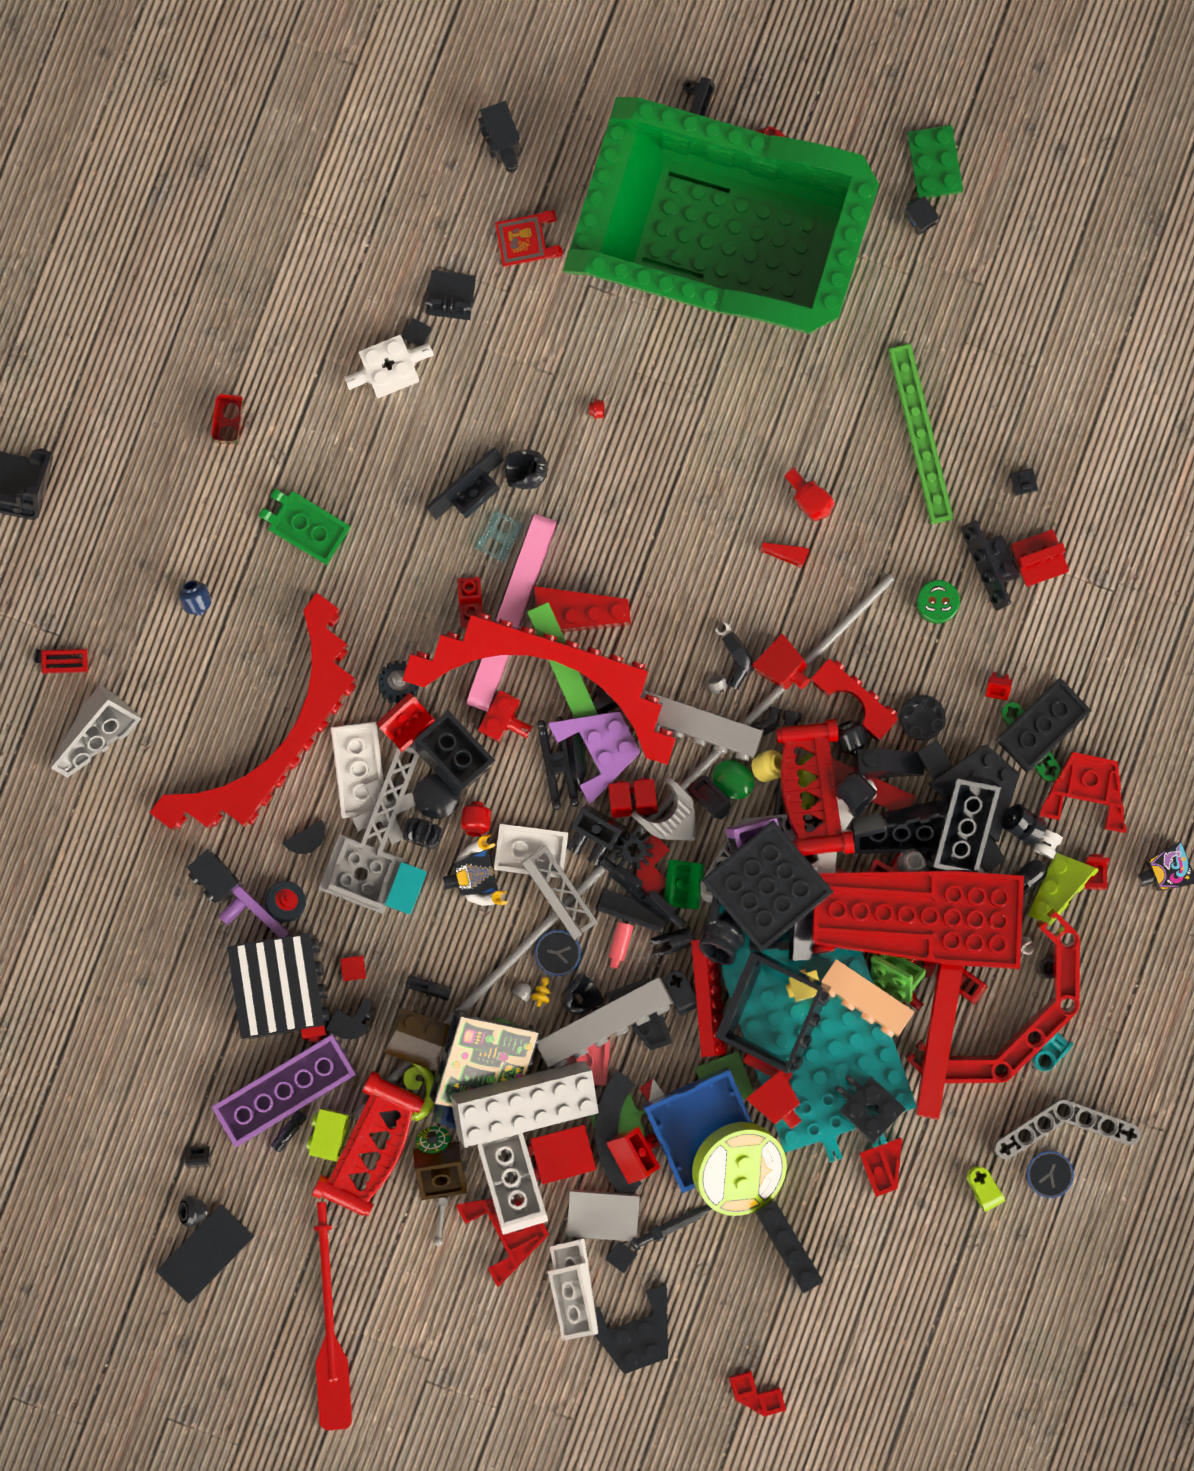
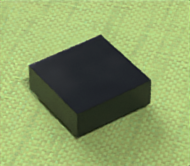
(417, 333)
(621, 1256)

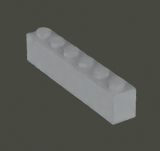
(708, 728)
(605, 1022)

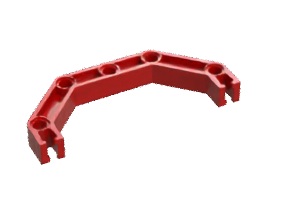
(1046, 1021)

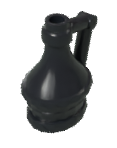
(721, 936)

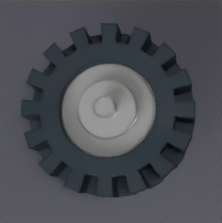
(391, 682)

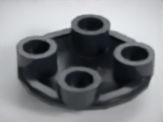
(922, 717)
(435, 798)

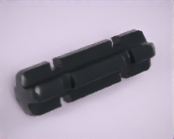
(288, 1131)

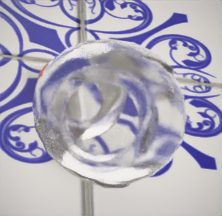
(911, 861)

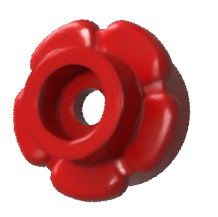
(597, 408)

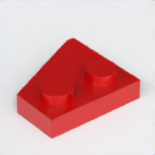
(883, 1166)

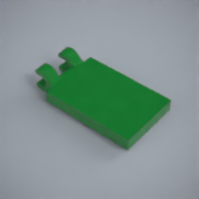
(306, 526)

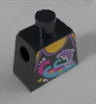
(1168, 869)

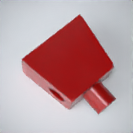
(782, 665)
(776, 1101)

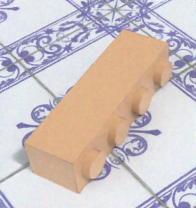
(867, 999)

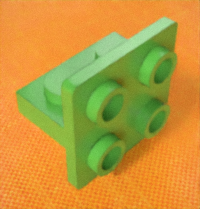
(896, 976)

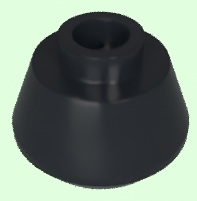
(191, 1211)

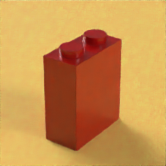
(562, 1154)

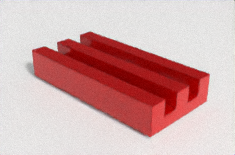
(44, 662)

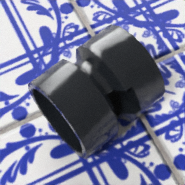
(1024, 824)

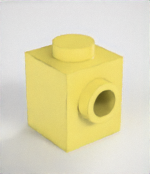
(800, 990)

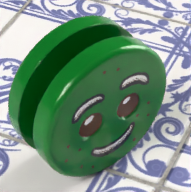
(937, 601)

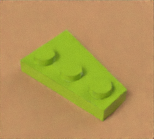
(1062, 882)

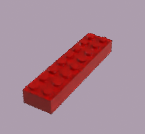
(708, 1002)

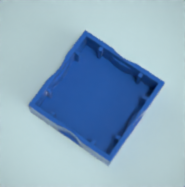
(691, 1115)

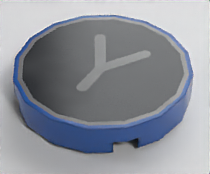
(557, 953)
(1050, 1174)

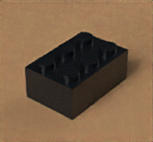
(453, 753)

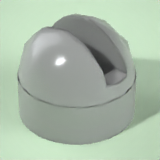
(717, 683)
(522, 991)

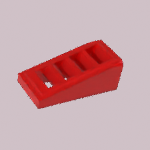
(791, 554)
(974, 980)

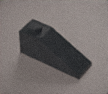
(887, 763)

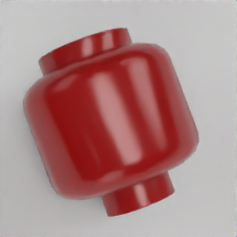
(476, 819)

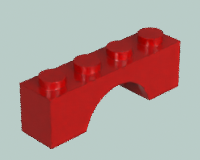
(833, 679)

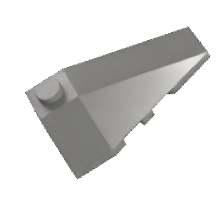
(97, 726)

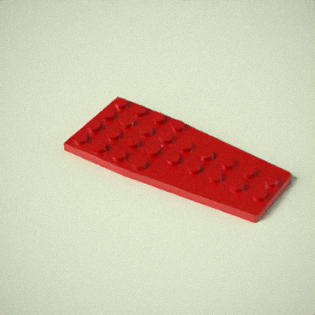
(925, 916)

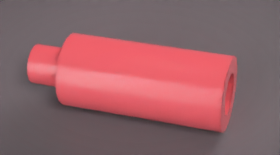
(620, 944)

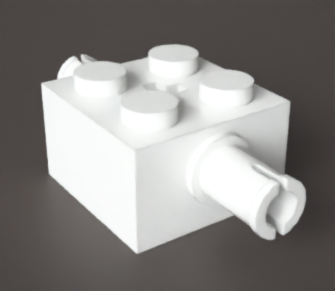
(402, 362)

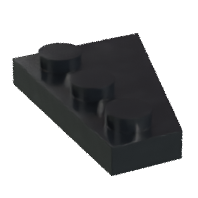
(655, 1031)

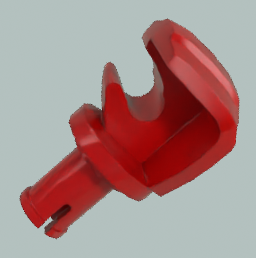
(810, 497)

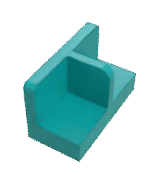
(406, 888)

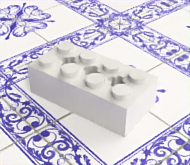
(525, 1188)

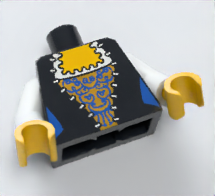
(476, 875)

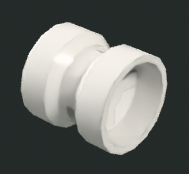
(1051, 839)

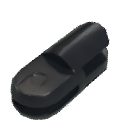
(1033, 873)

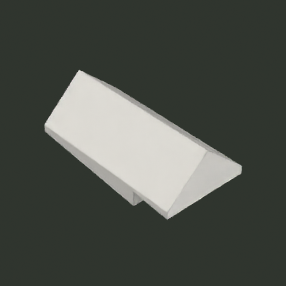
(572, 1290)

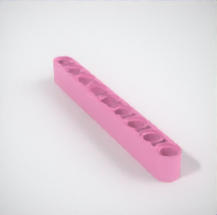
(513, 607)

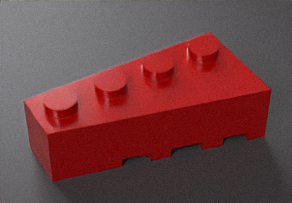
(584, 611)

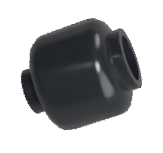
(851, 737)

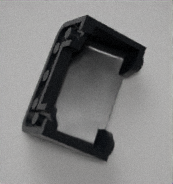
(24, 483)

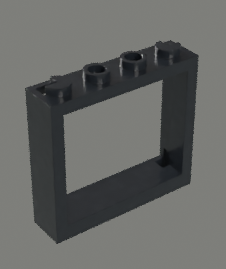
(739, 1000)

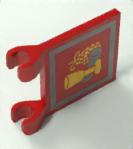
(523, 239)

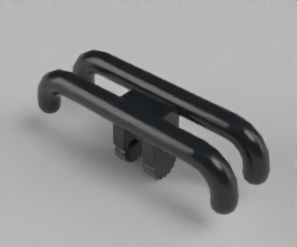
(556, 764)

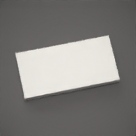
(356, 764)

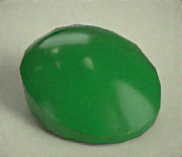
(733, 779)

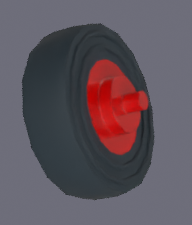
(285, 901)

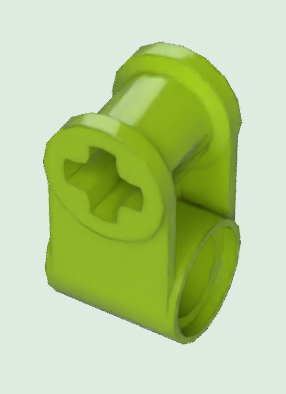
(986, 1191)

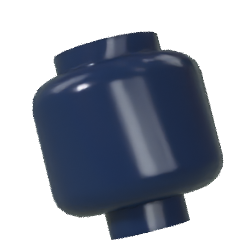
(195, 597)

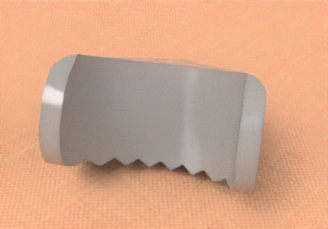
(680, 820)

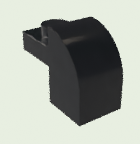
(349, 1027)

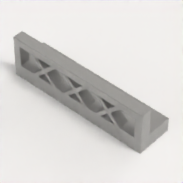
(550, 894)

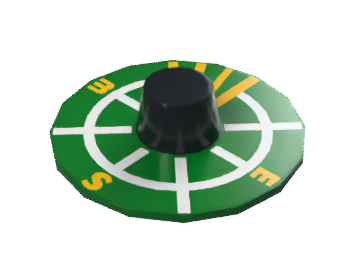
(432, 1139)

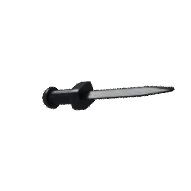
(658, 1233)

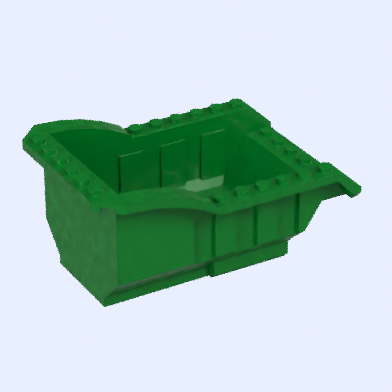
(723, 216)

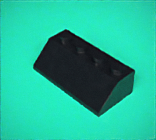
(967, 824)

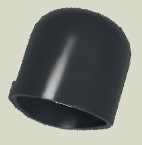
(855, 792)

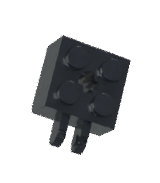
(502, 135)
(869, 1094)

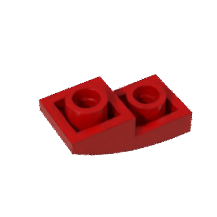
(469, 598)

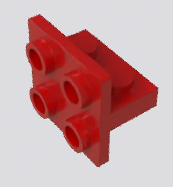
(1040, 558)
(405, 722)

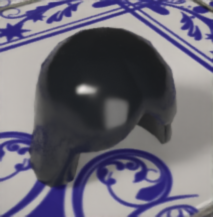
(587, 990)

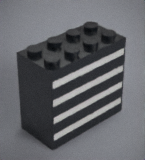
(278, 986)

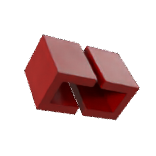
(644, 795)

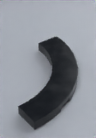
(607, 1128)

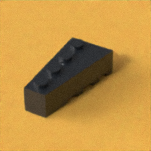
(901, 829)

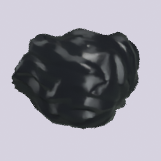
(525, 469)

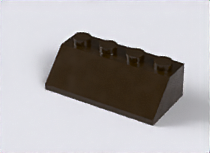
(417, 1039)

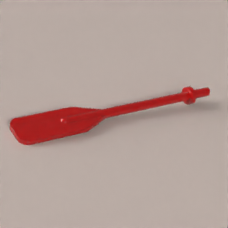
(331, 1363)

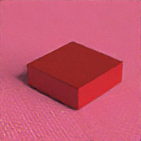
(353, 968)

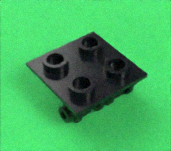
(450, 295)

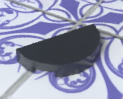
(307, 840)

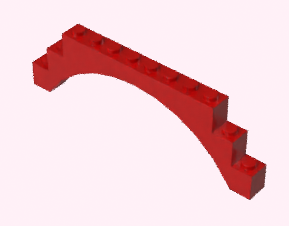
(618, 679)
(325, 692)

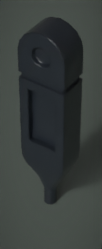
(577, 758)

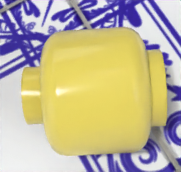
(767, 766)

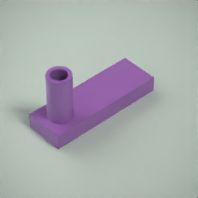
(245, 899)

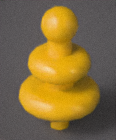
(542, 991)

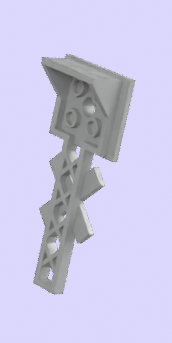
(352, 854)

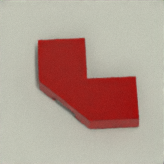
(649, 874)
(764, 1402)

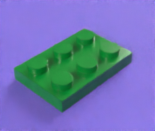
(935, 162)

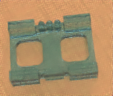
(506, 540)

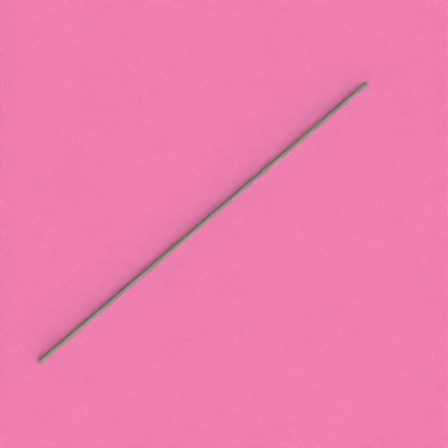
(662, 807)

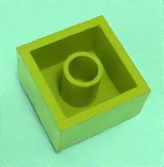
(328, 1134)

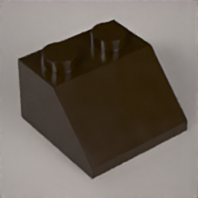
(440, 1172)

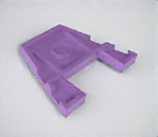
(607, 743)

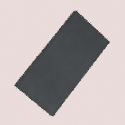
(1043, 725)
(205, 1253)

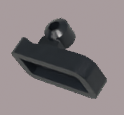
(703, 93)
(710, 797)

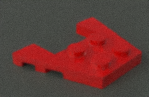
(1088, 780)
(518, 1243)

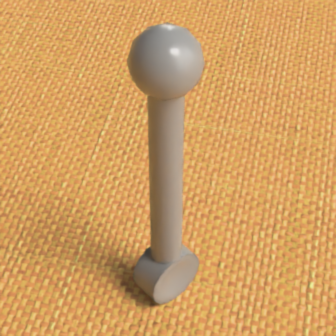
(438, 1240)

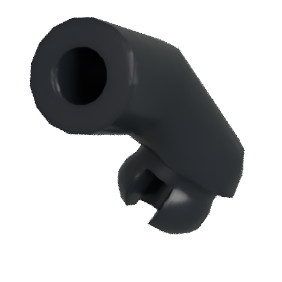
(770, 724)

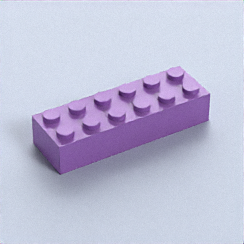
(284, 1090)

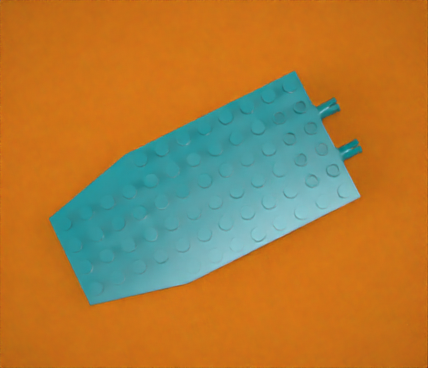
(839, 1046)

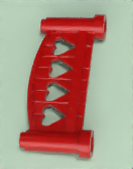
(816, 740)
(383, 1097)

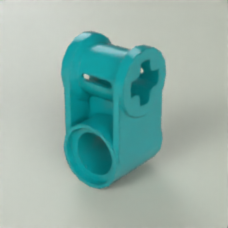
(1053, 1051)

